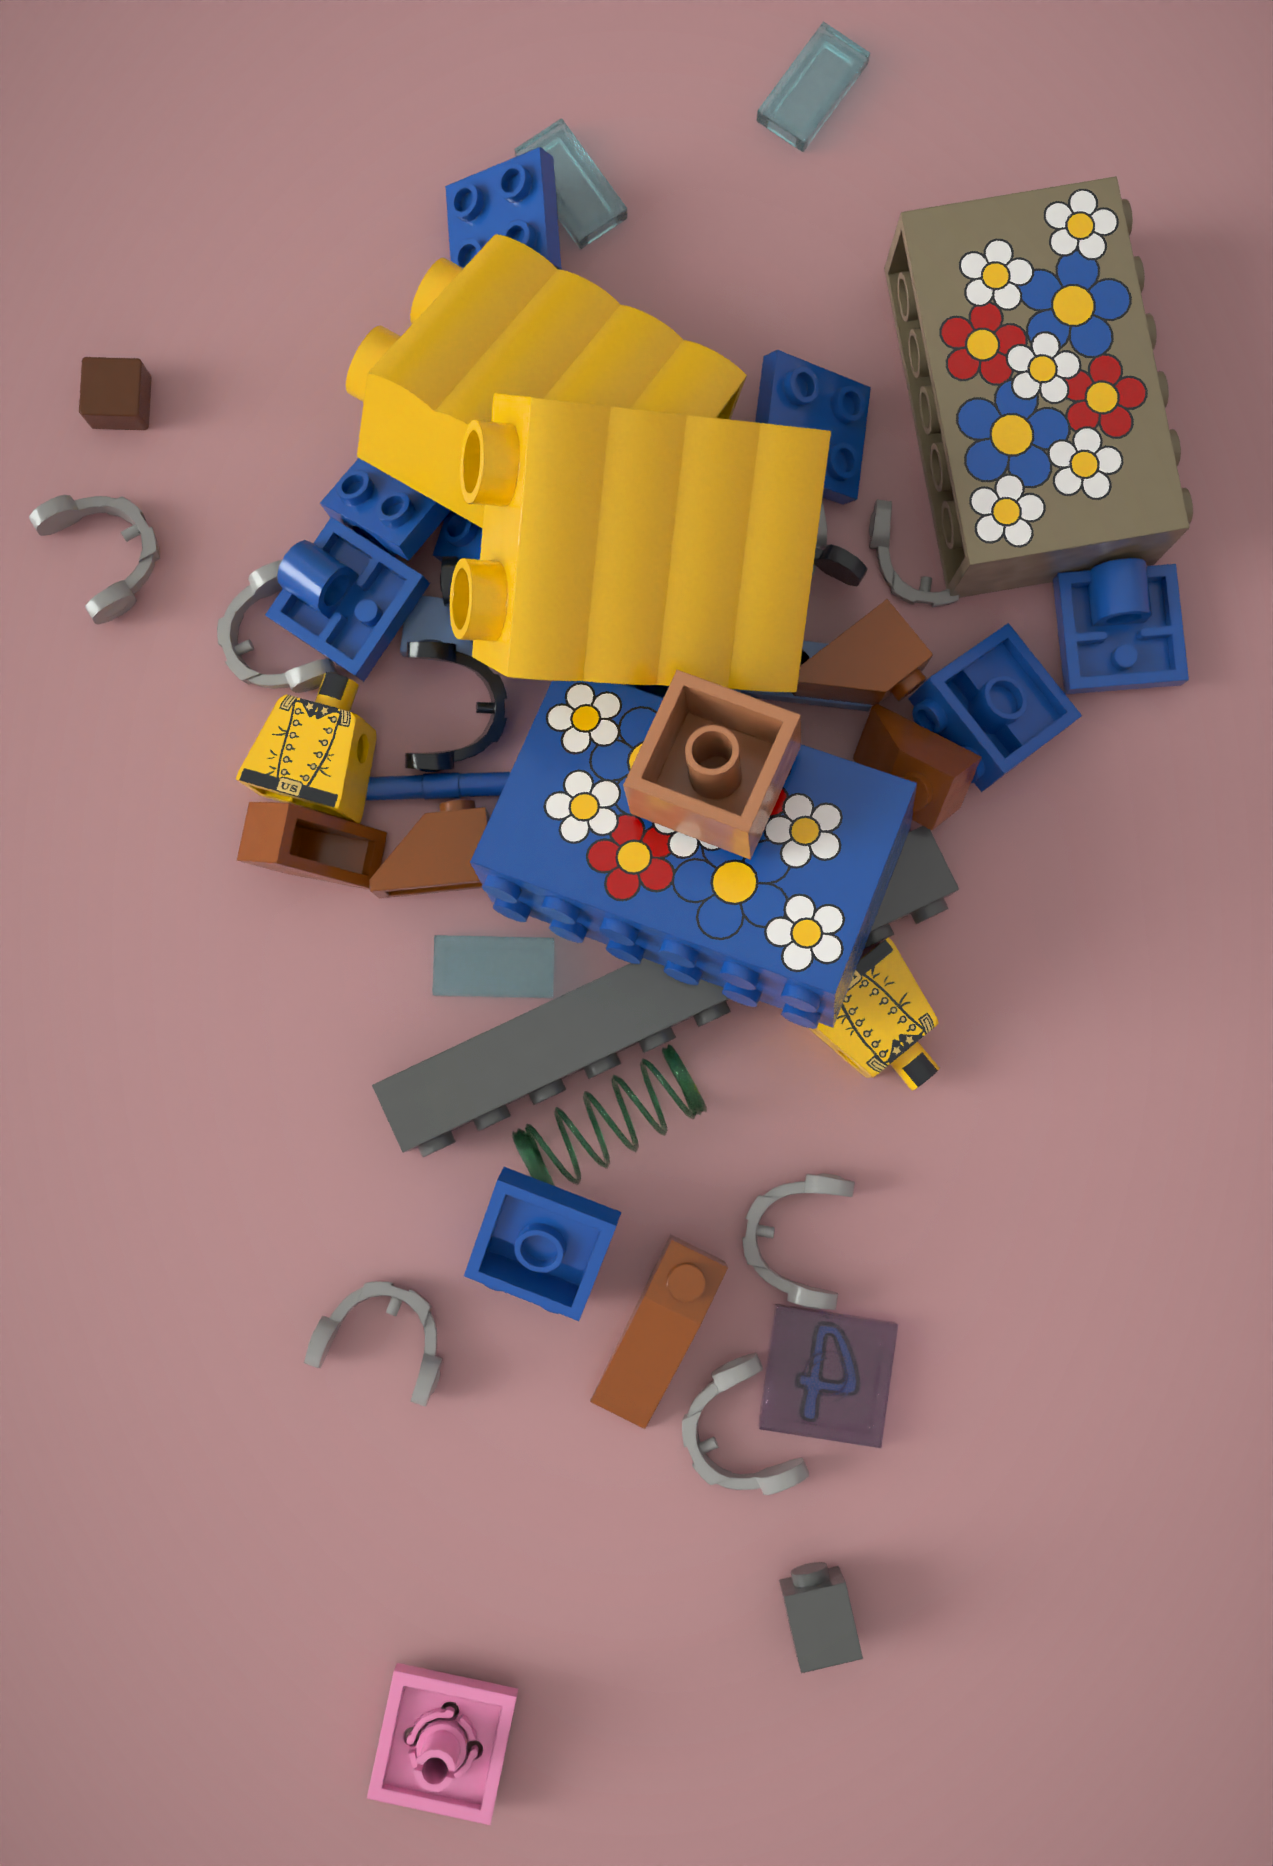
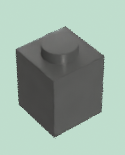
(820, 1617)

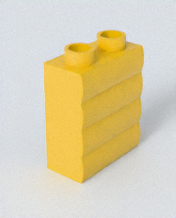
(519, 331)
(638, 544)

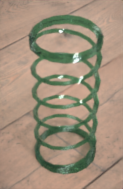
(530, 1152)

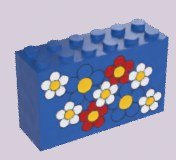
(759, 927)

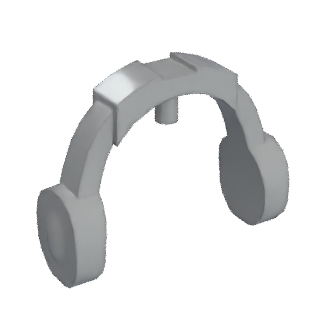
(64, 511)
(879, 539)
(300, 679)
(797, 1292)
(328, 1328)
(771, 1479)

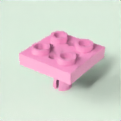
(437, 1769)

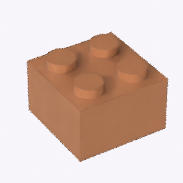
(713, 764)

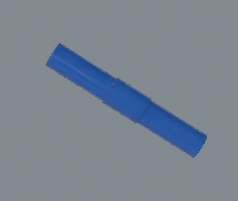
(436, 786)

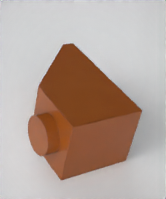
(867, 661)
(921, 756)
(310, 844)
(434, 853)

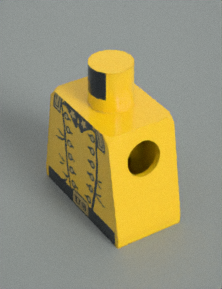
(314, 752)
(883, 1019)

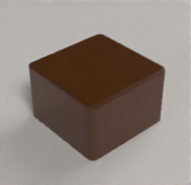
(115, 393)

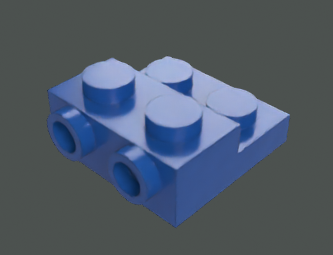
(994, 704)
(541, 1243)

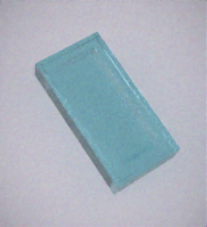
(813, 86)
(584, 197)
(493, 967)

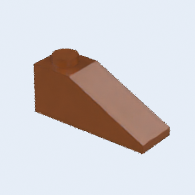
(659, 1331)

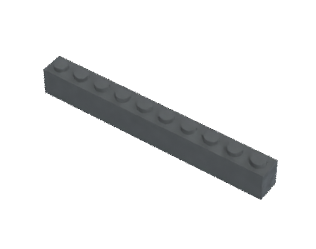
(599, 1021)

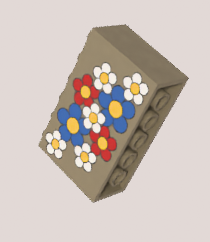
(1035, 386)

